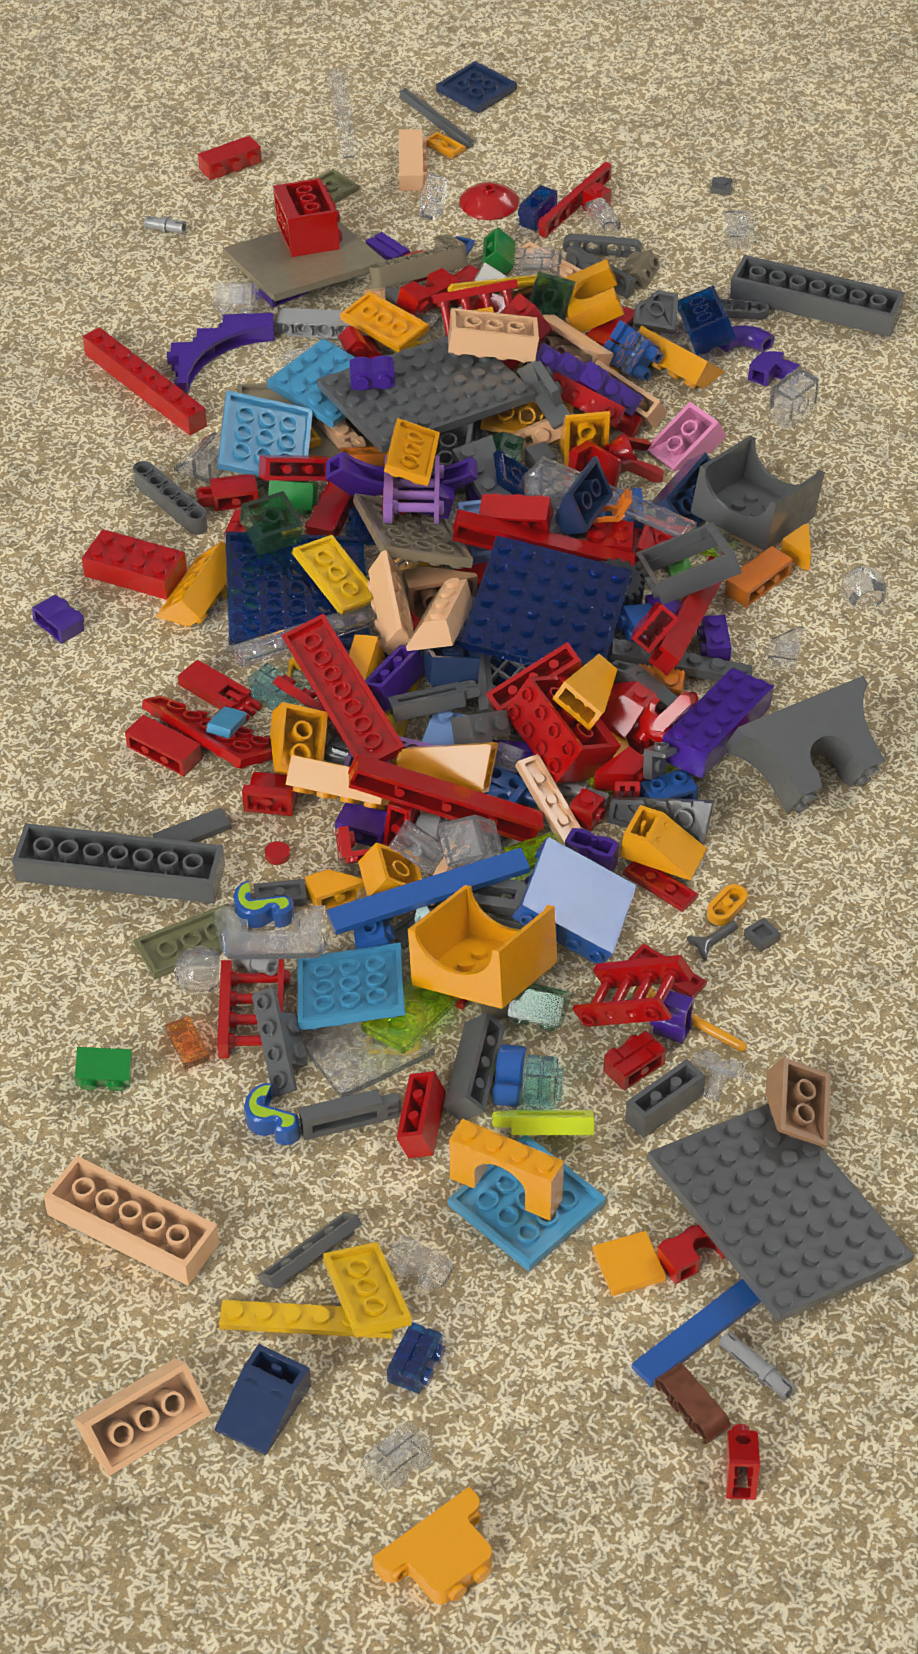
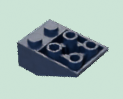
(263, 1399)

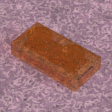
(187, 1042)

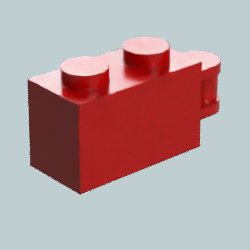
(228, 492)

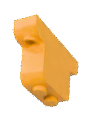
(441, 1551)

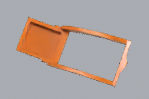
(618, 510)

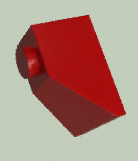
(625, 707)

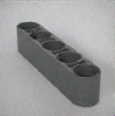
(170, 497)

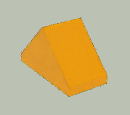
(798, 546)

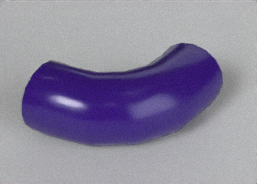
(750, 337)

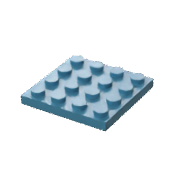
(299, 380)
(260, 427)
(351, 986)
(499, 1212)

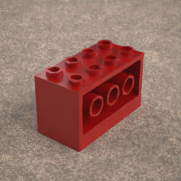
(307, 217)
(555, 735)

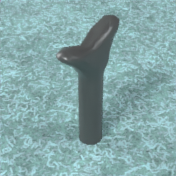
(705, 943)

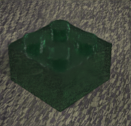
(271, 523)

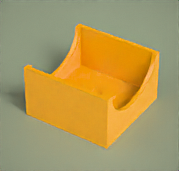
(476, 958)

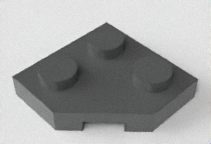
(657, 312)

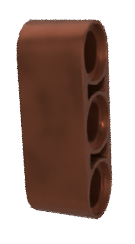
(693, 1402)

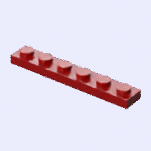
(572, 201)

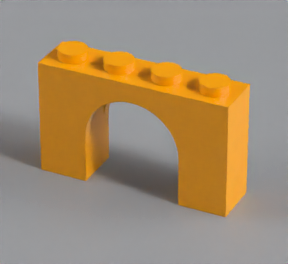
(584, 308)
(539, 1173)

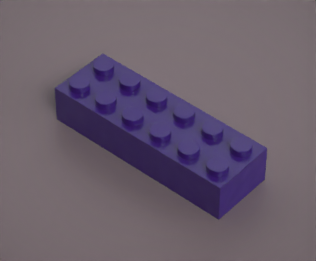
(713, 720)

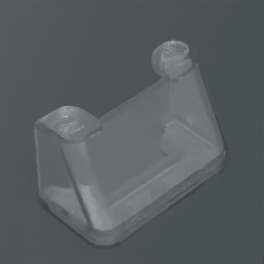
(304, 940)

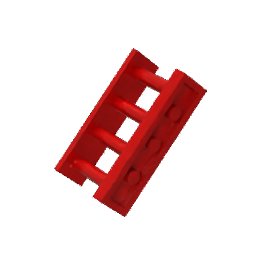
(464, 297)
(592, 402)
(629, 974)
(229, 999)

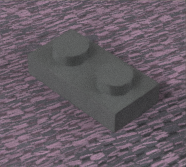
(292, 888)

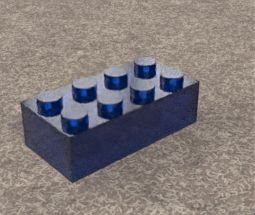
(705, 320)

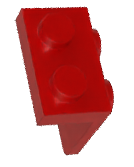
(583, 453)

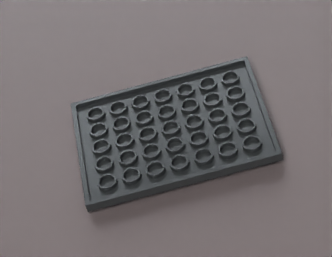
(430, 391)
(779, 1212)

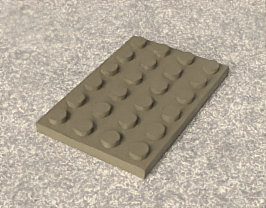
(412, 535)

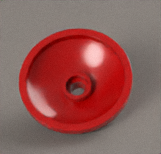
(489, 201)

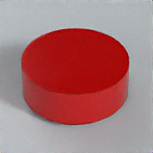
(277, 853)

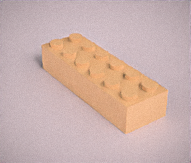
(132, 1220)

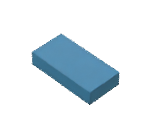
(226, 722)

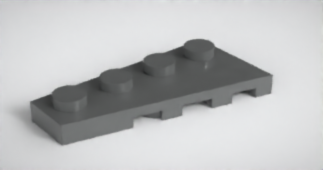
(482, 451)
(690, 814)

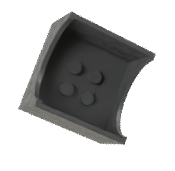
(749, 500)

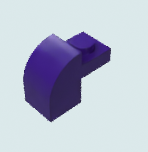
(770, 366)

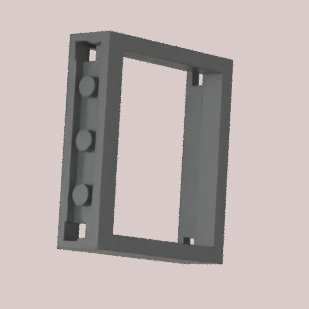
(695, 578)

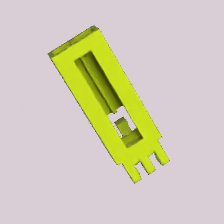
(545, 1122)

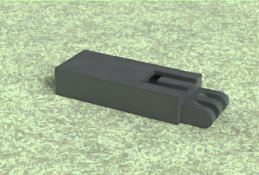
(432, 700)
(490, 898)
(348, 1113)

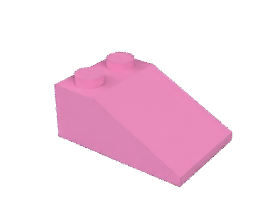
(687, 437)

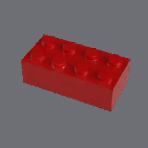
(134, 564)

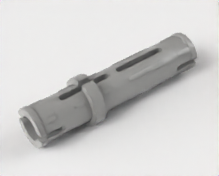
(765, 1372)

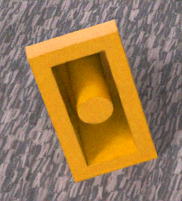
(332, 888)

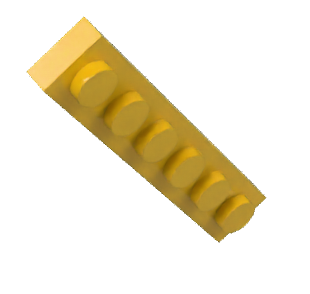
(288, 1318)

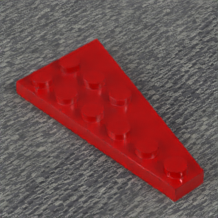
(240, 749)

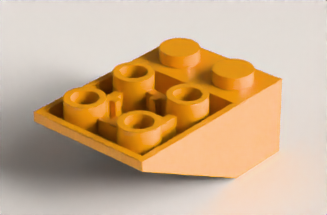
(661, 844)

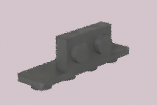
(546, 392)
(280, 1041)

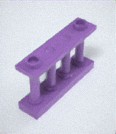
(392, 495)

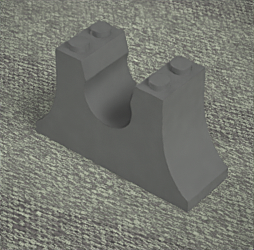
(821, 725)

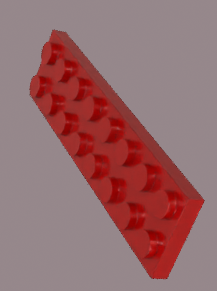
(342, 690)

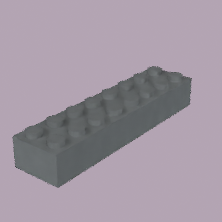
(817, 295)
(119, 863)

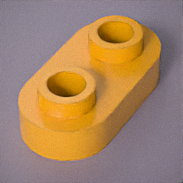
(724, 905)

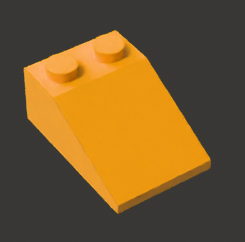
(583, 427)
(298, 733)

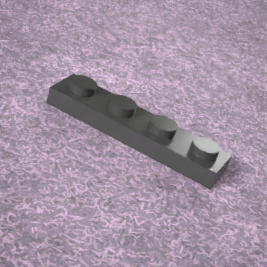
(583, 259)
(301, 1256)

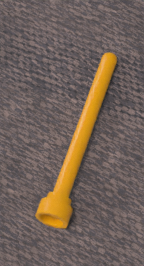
(708, 1027)

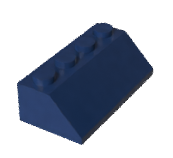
(680, 490)

